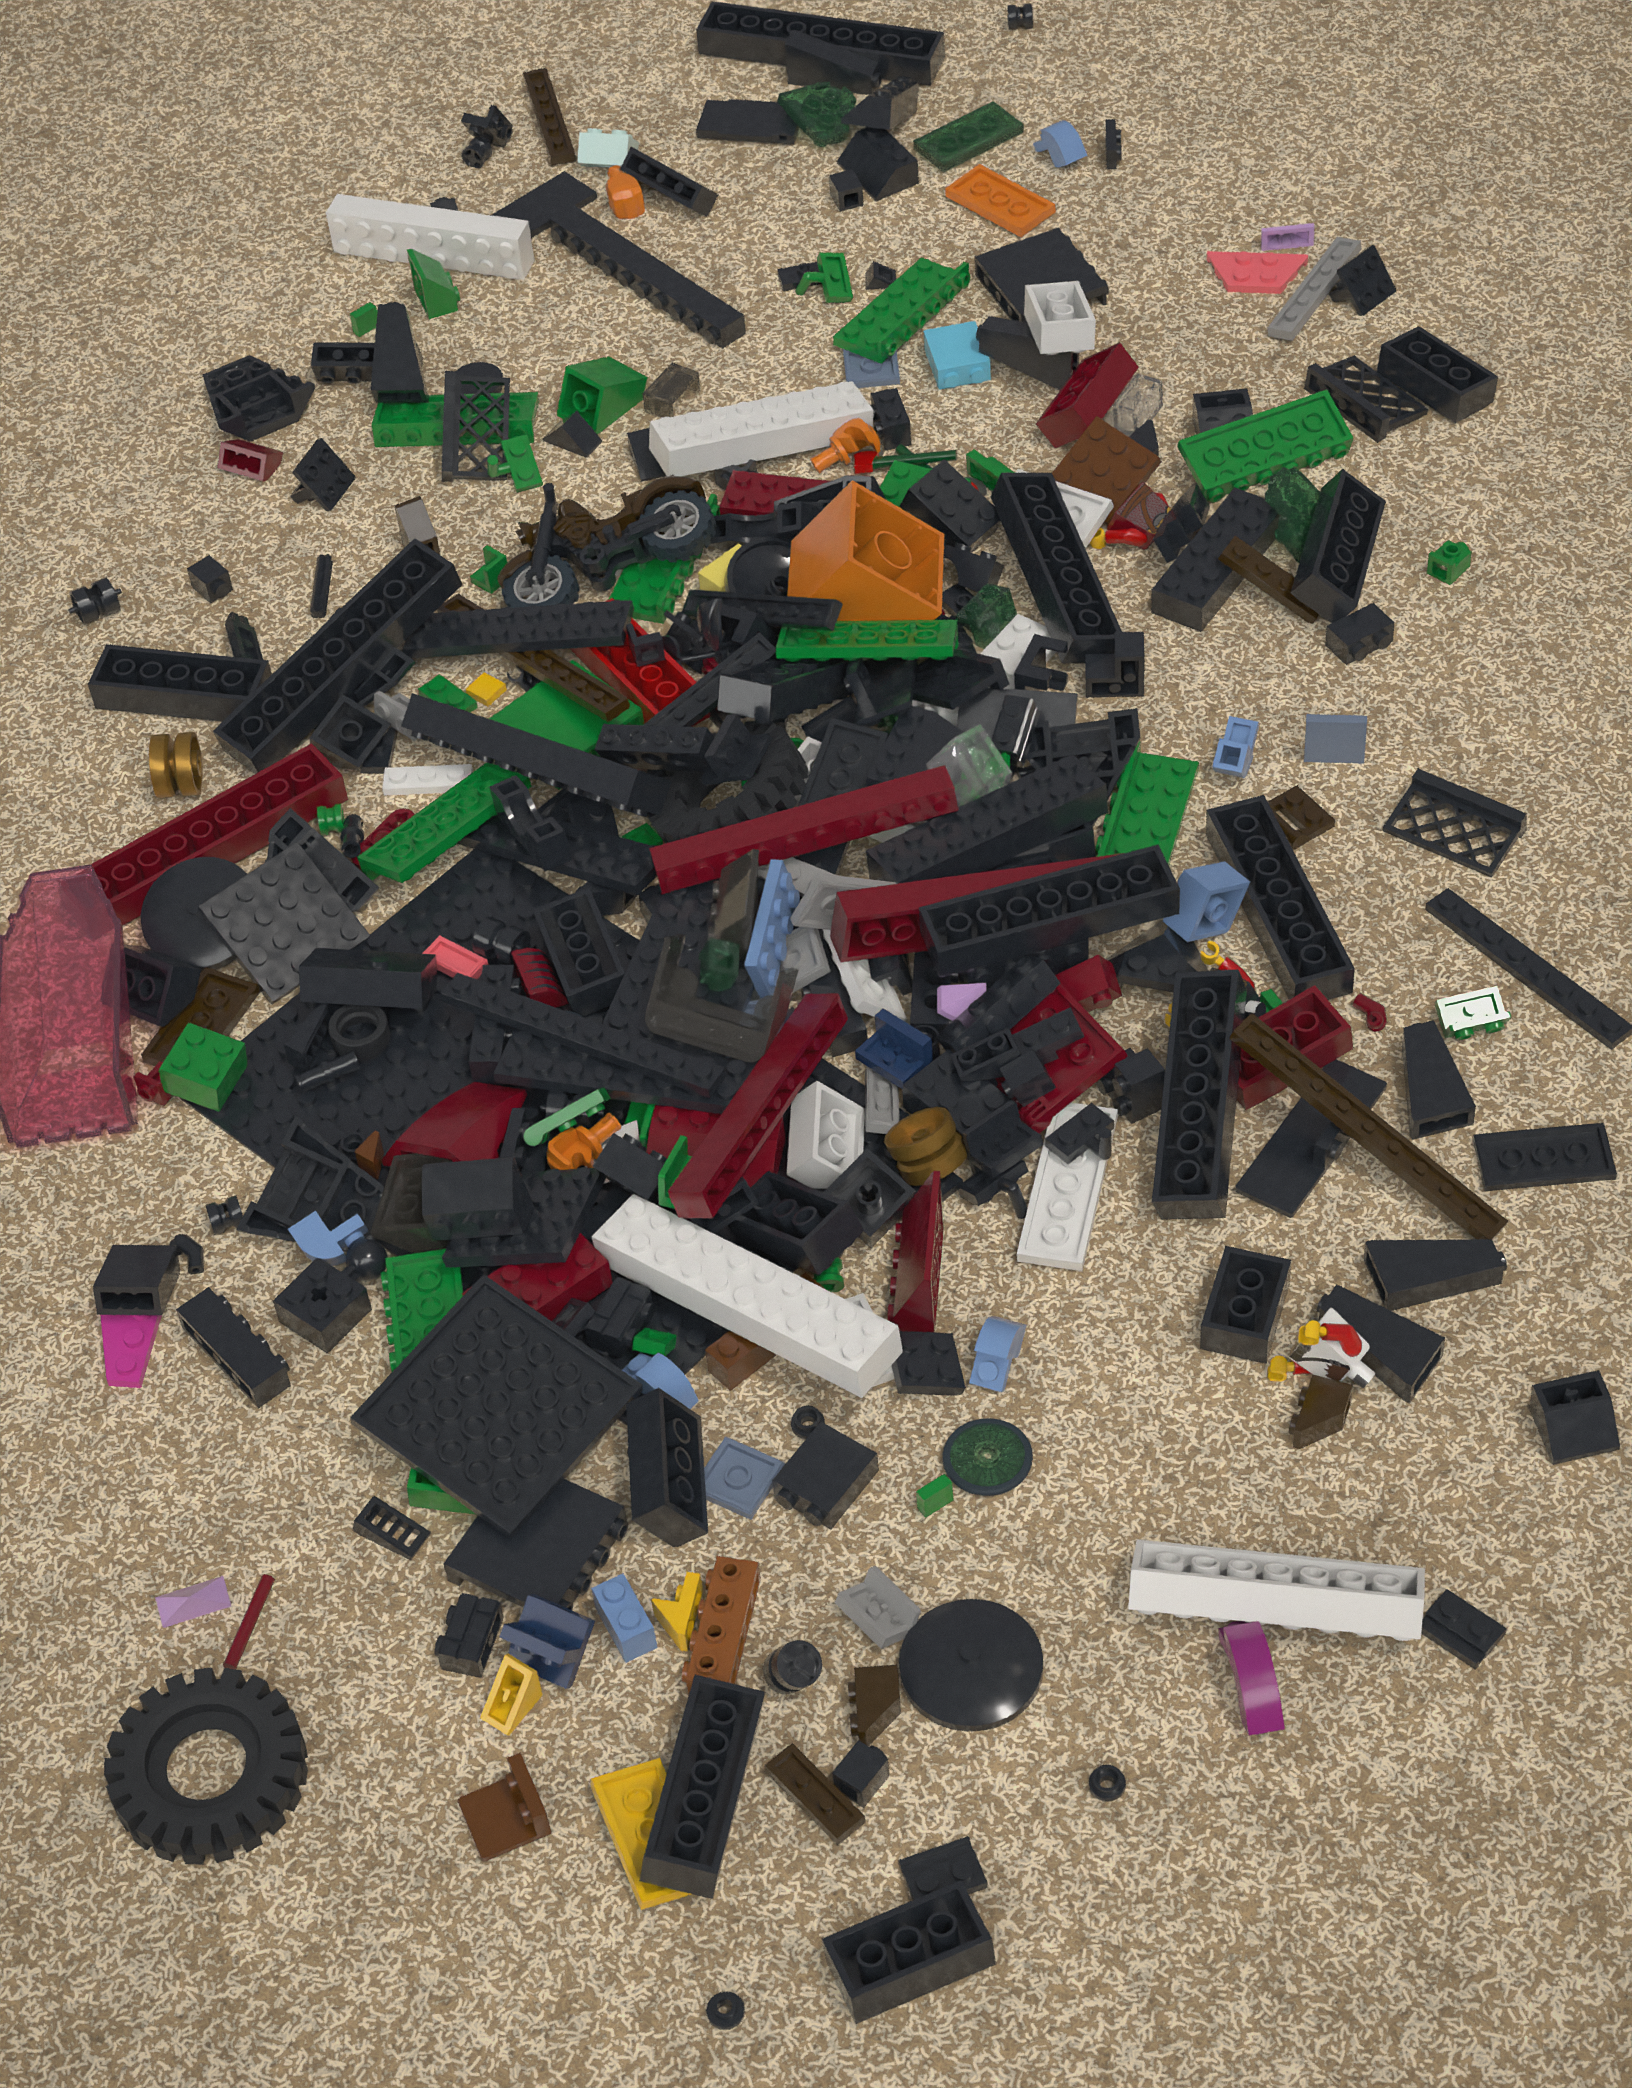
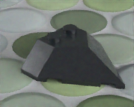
(1099, 745)
(340, 872)
(1155, 958)

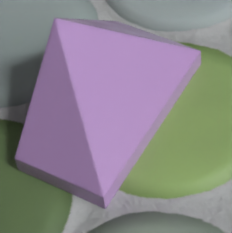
(1287, 237)
(956, 998)
(193, 1601)

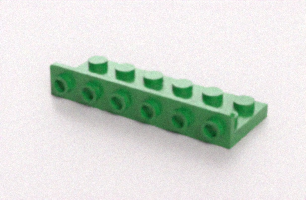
(902, 309)
(423, 422)
(1256, 446)
(656, 582)
(871, 640)
(1148, 804)
(436, 826)
(418, 1298)

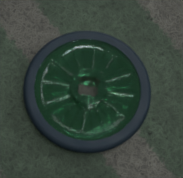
(975, 1474)

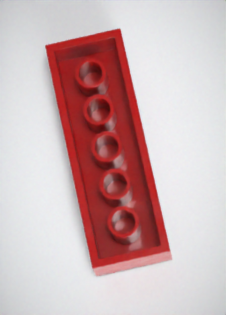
(647, 686)

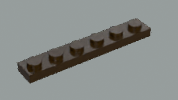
(549, 116)

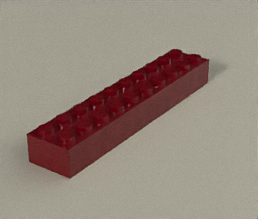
(221, 827)
(886, 917)

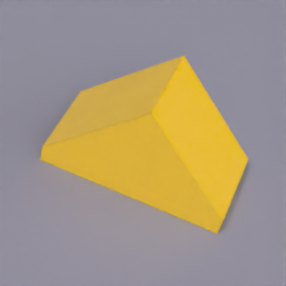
(512, 1695)

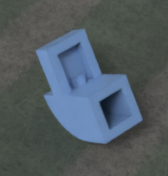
(1062, 143)
(1235, 751)
(320, 1243)
(995, 1348)
(662, 1374)

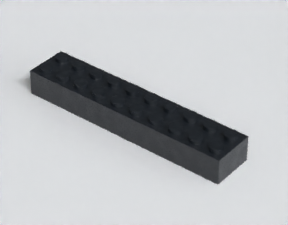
(761, 36)
(338, 657)
(536, 757)

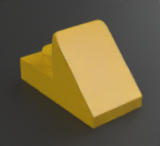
(680, 1615)

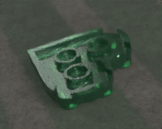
(819, 111)
(1295, 502)

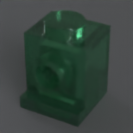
(716, 969)

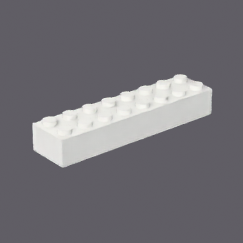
(452, 237)
(755, 429)
(1277, 1589)

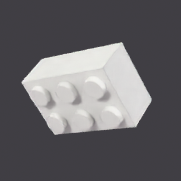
(1059, 317)

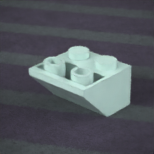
(604, 149)

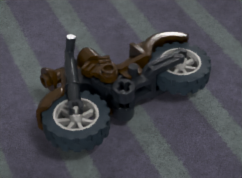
(660, 522)

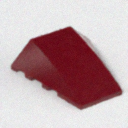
(462, 1125)

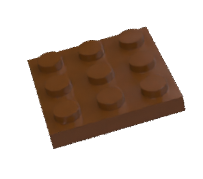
(1106, 464)

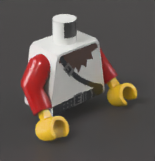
(1327, 1350)

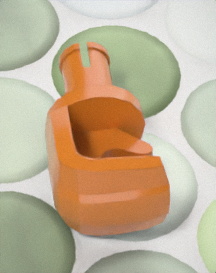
(624, 194)
(846, 440)
(580, 1145)

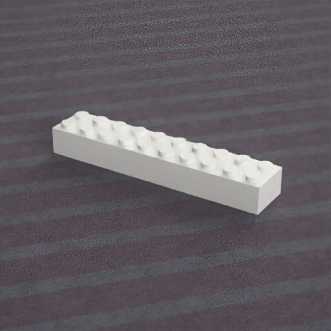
(749, 1295)

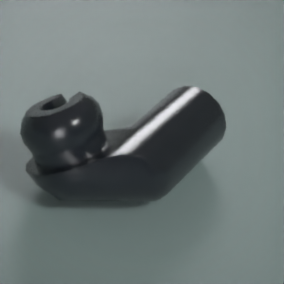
(192, 1250)

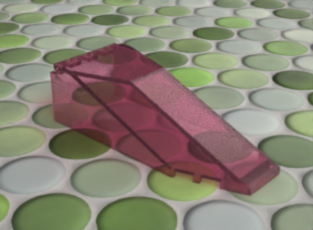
(64, 1014)

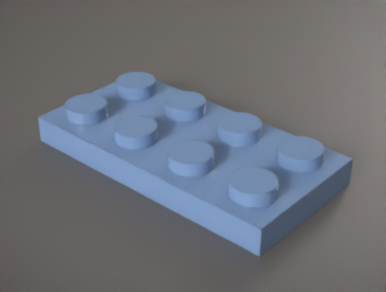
(770, 928)

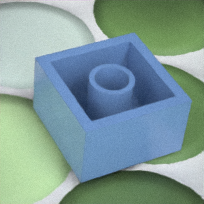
(1207, 901)

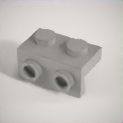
(392, 710)
(879, 1608)

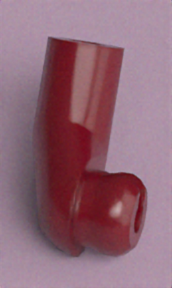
(1375, 1012)

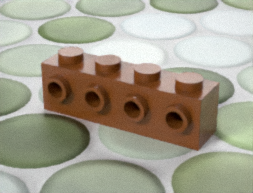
(723, 1620)

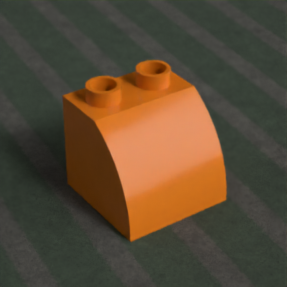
(869, 559)

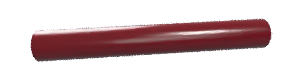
(248, 1622)

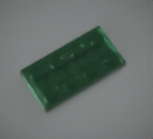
(968, 136)

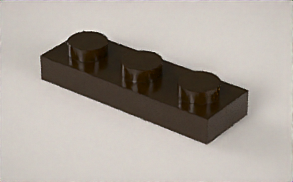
(815, 1794)

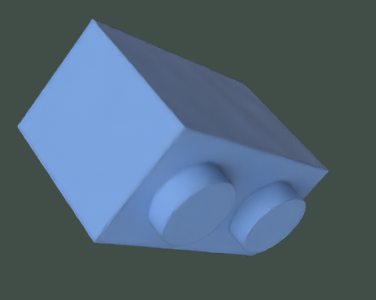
(624, 1618)

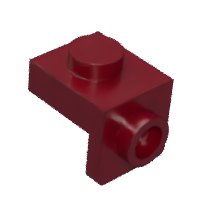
(150, 1086)

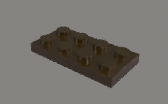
(217, 1007)

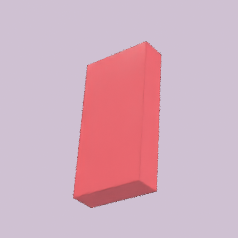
(455, 959)

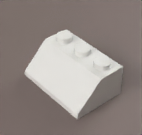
(823, 1135)

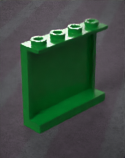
(559, 718)

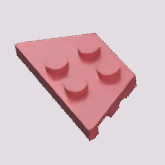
(1256, 271)

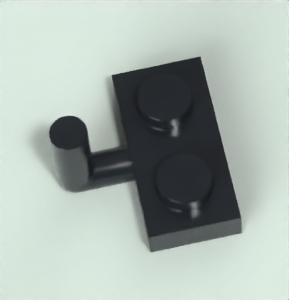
(1084, 1131)
(981, 1187)

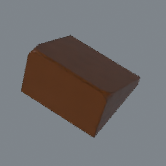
(370, 1155)

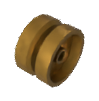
(175, 764)
(925, 1144)

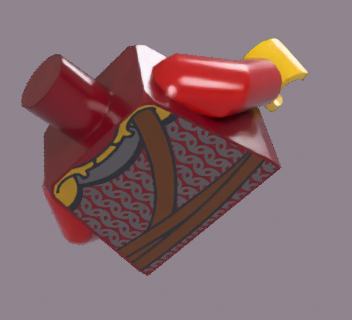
(1135, 520)

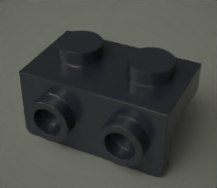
(493, 128)

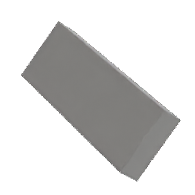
(880, 1103)

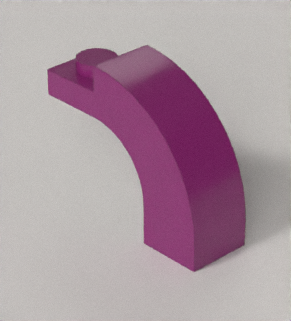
(1253, 1676)

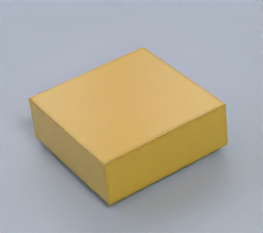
(486, 689)

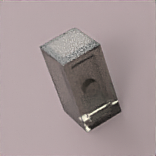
(667, 388)

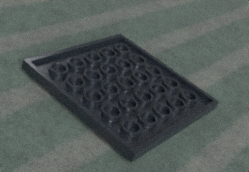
(496, 1405)

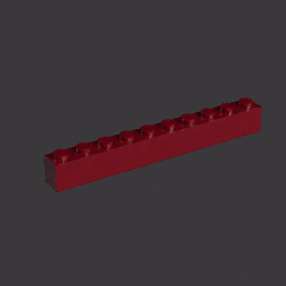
(806, 827)
(757, 1106)

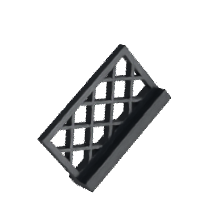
(1358, 407)
(452, 423)
(957, 678)
(1471, 807)

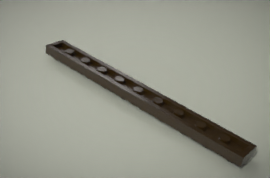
(558, 673)
(1368, 1129)

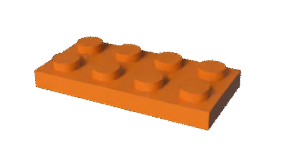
(1000, 200)

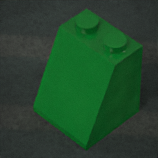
(600, 391)

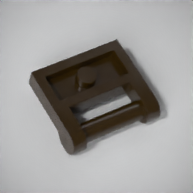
(1303, 813)

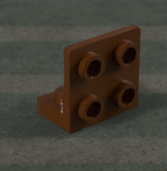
(505, 1812)

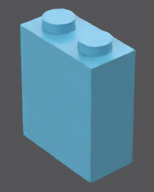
(956, 355)

